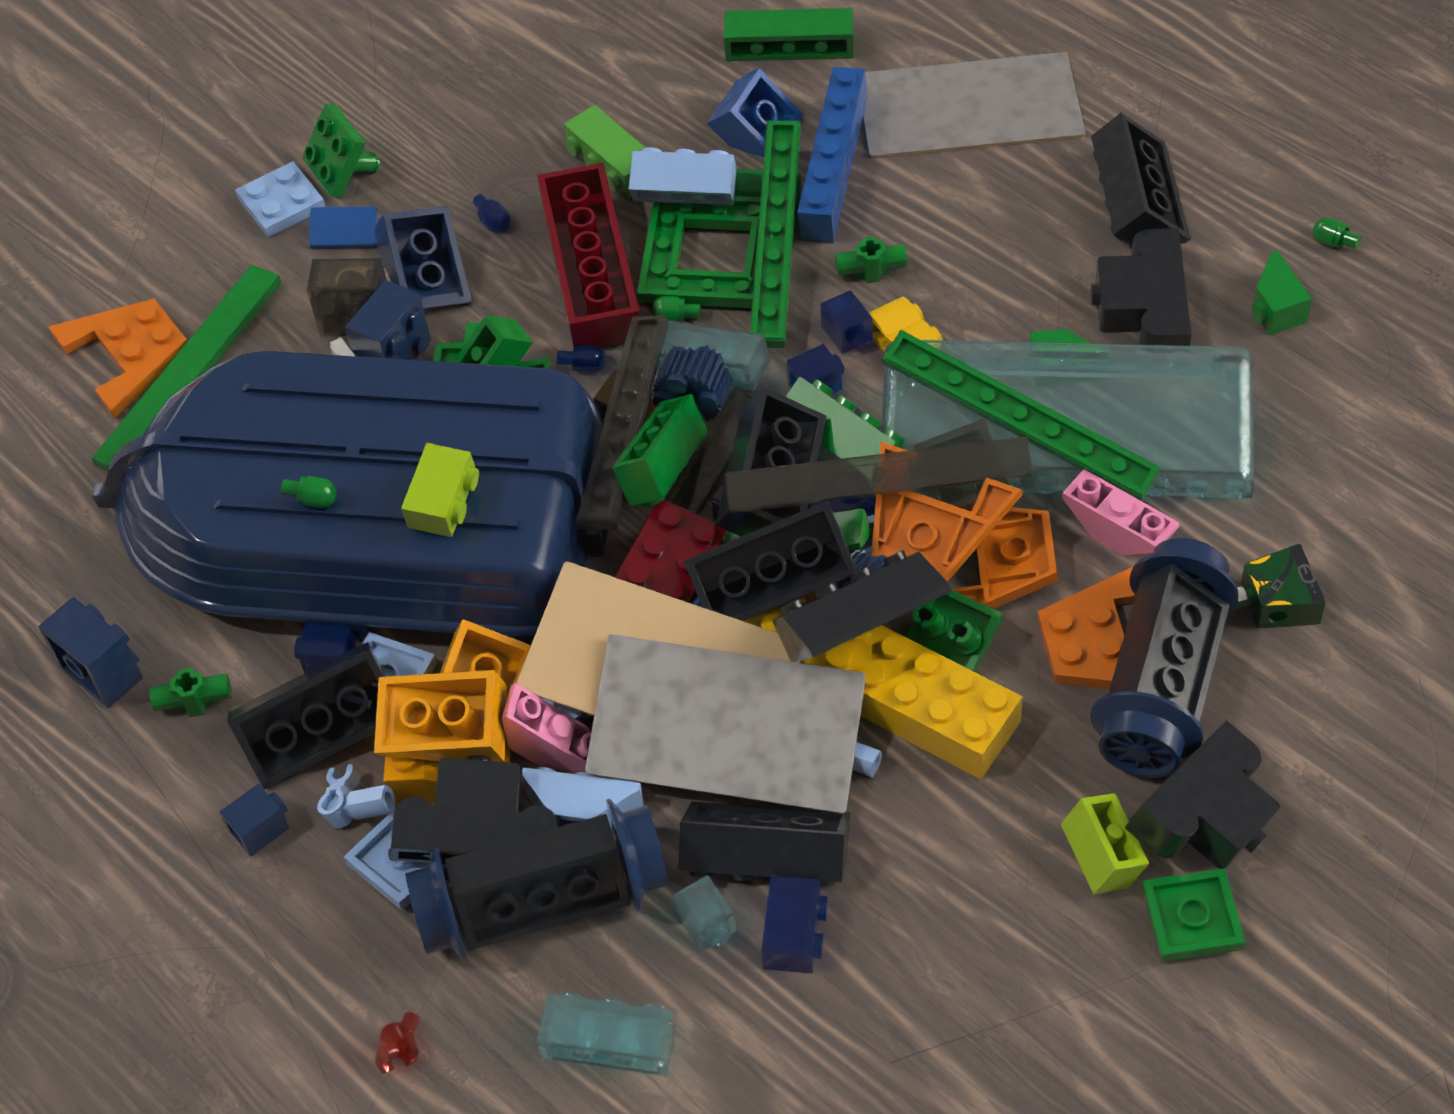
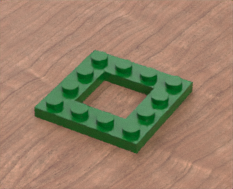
(664, 245)

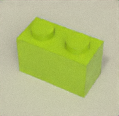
(440, 490)
(1102, 845)

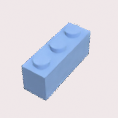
(683, 177)

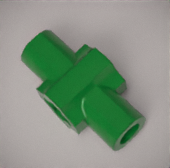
(871, 259)
(190, 692)

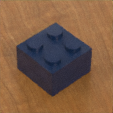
(390, 325)
(91, 651)

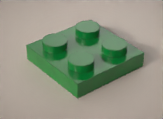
(1193, 915)

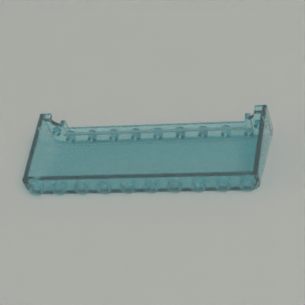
(1165, 403)

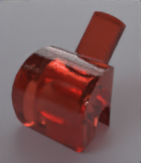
(397, 1041)

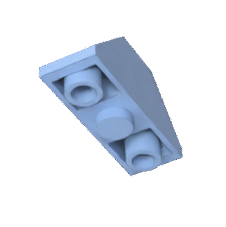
(579, 794)

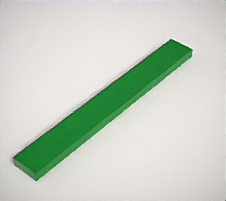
(776, 232)
(196, 356)
(1020, 415)

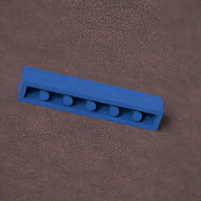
(832, 155)

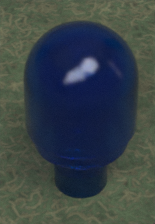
(492, 214)
(583, 358)

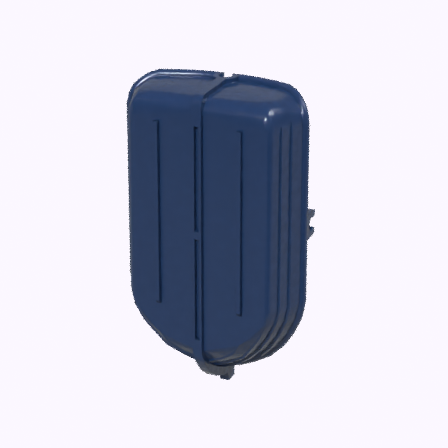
(215, 532)

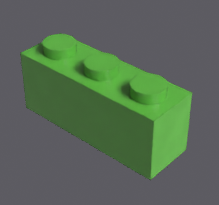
(601, 140)

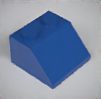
(747, 108)

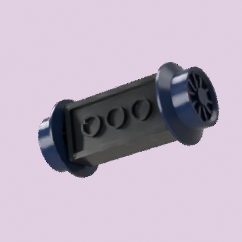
(1165, 658)
(537, 881)

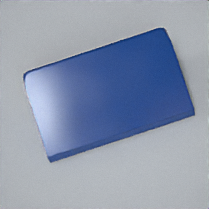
(343, 227)

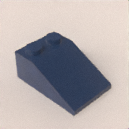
(424, 255)

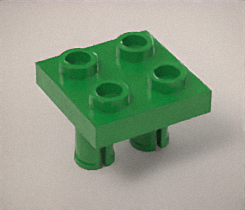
(337, 151)
(956, 628)

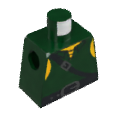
(1281, 590)

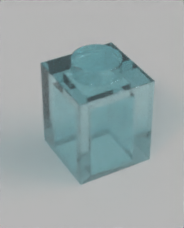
(704, 914)

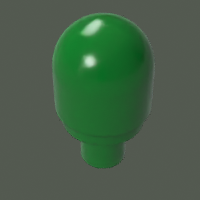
(1335, 234)
(674, 308)
(311, 491)

